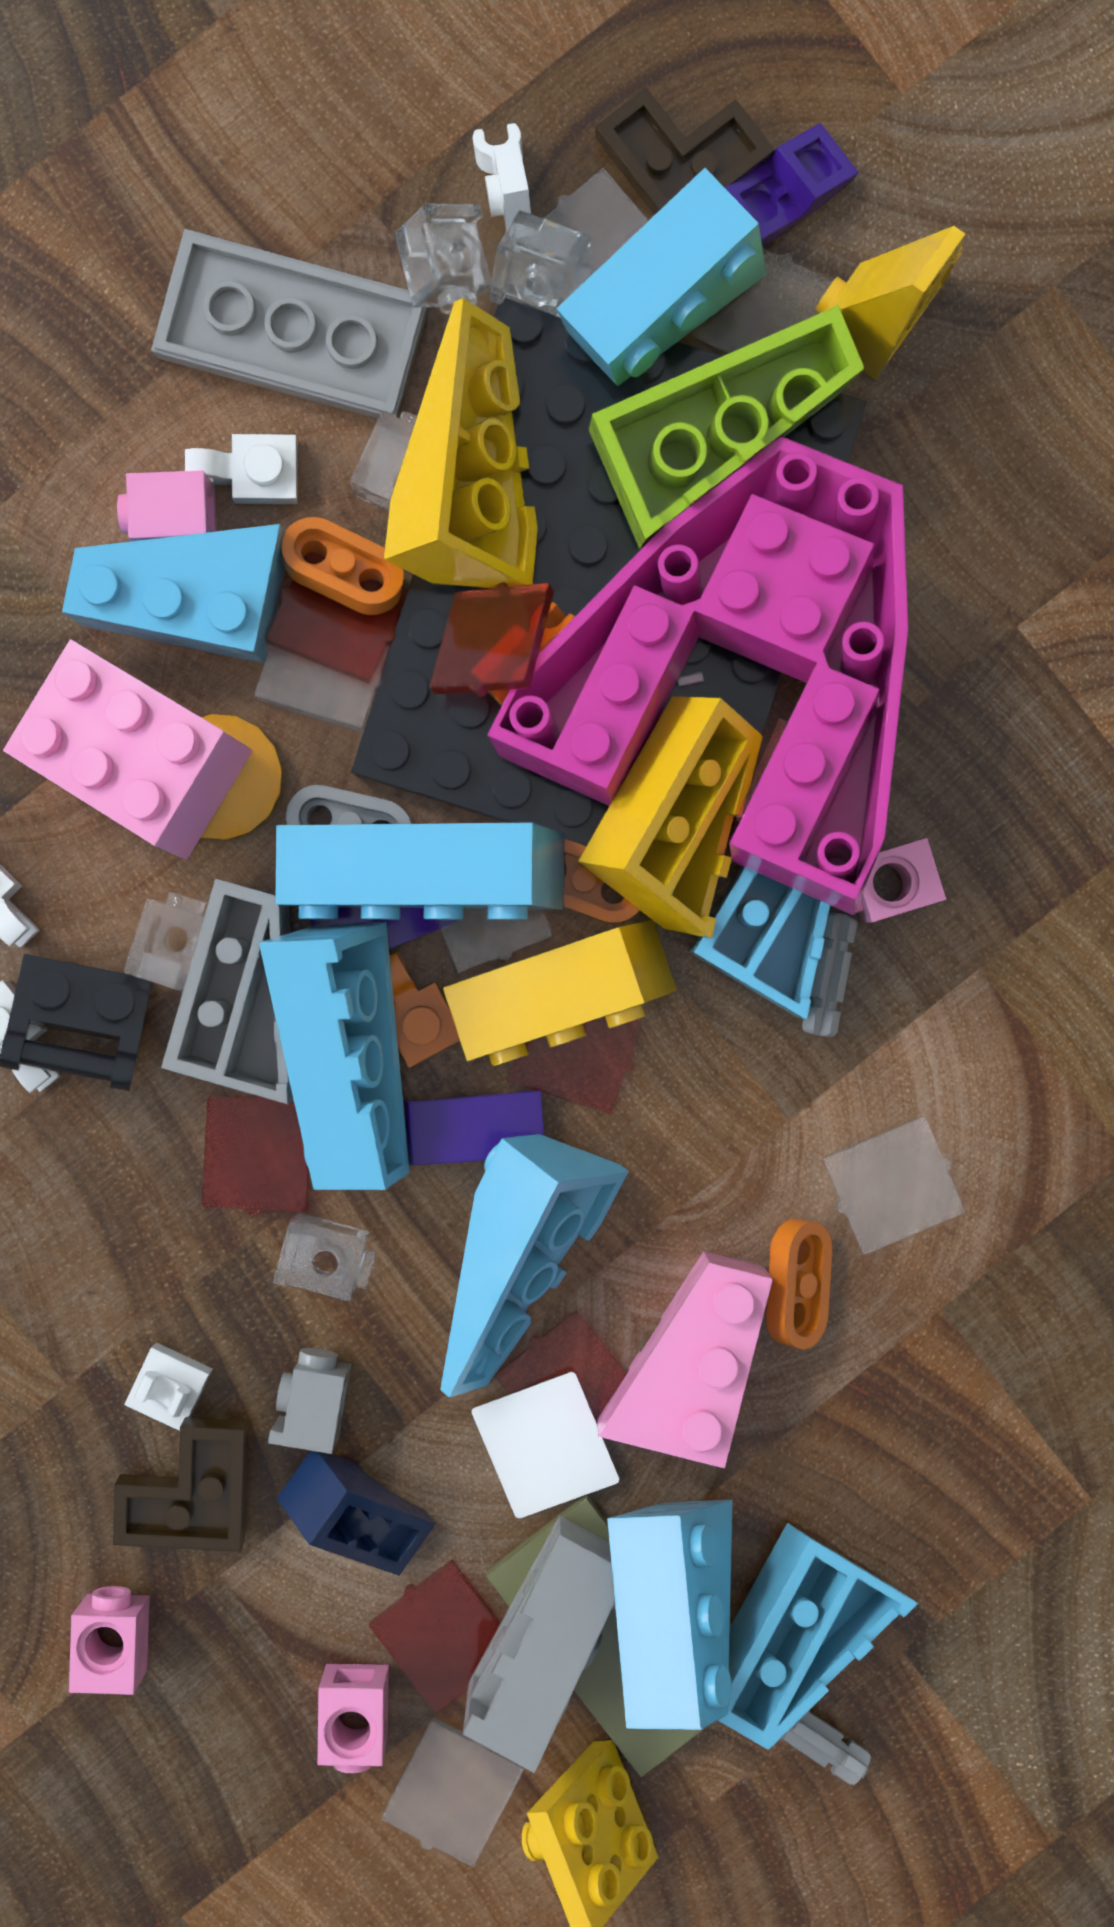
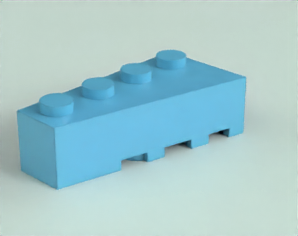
(422, 867)
(341, 1051)

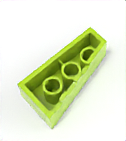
(705, 424)

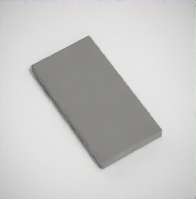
(289, 326)

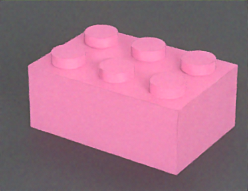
(127, 750)

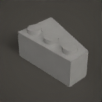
(226, 1011)
(542, 1646)

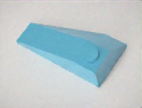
(520, 1228)

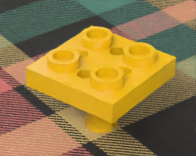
(583, 1827)

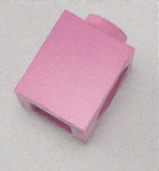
(167, 505)
(919, 882)
(106, 1668)
(359, 1690)

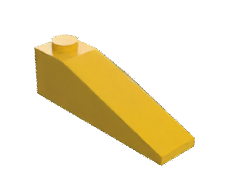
(892, 293)
(460, 487)

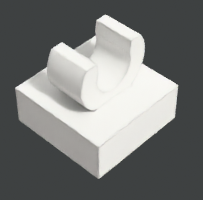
(168, 1386)

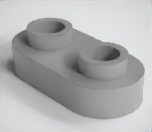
(345, 807)

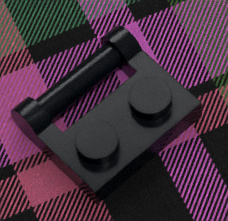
(80, 1002)

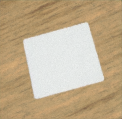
(545, 1445)

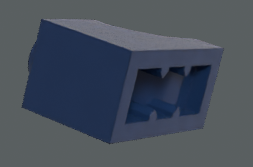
(353, 1514)

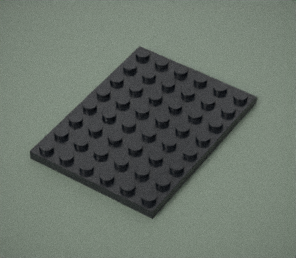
(583, 540)

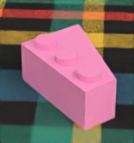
(695, 1366)

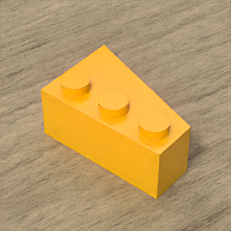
(675, 814)
(560, 992)

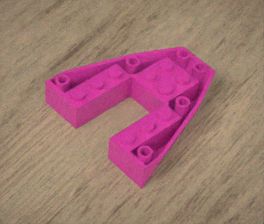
(790, 569)

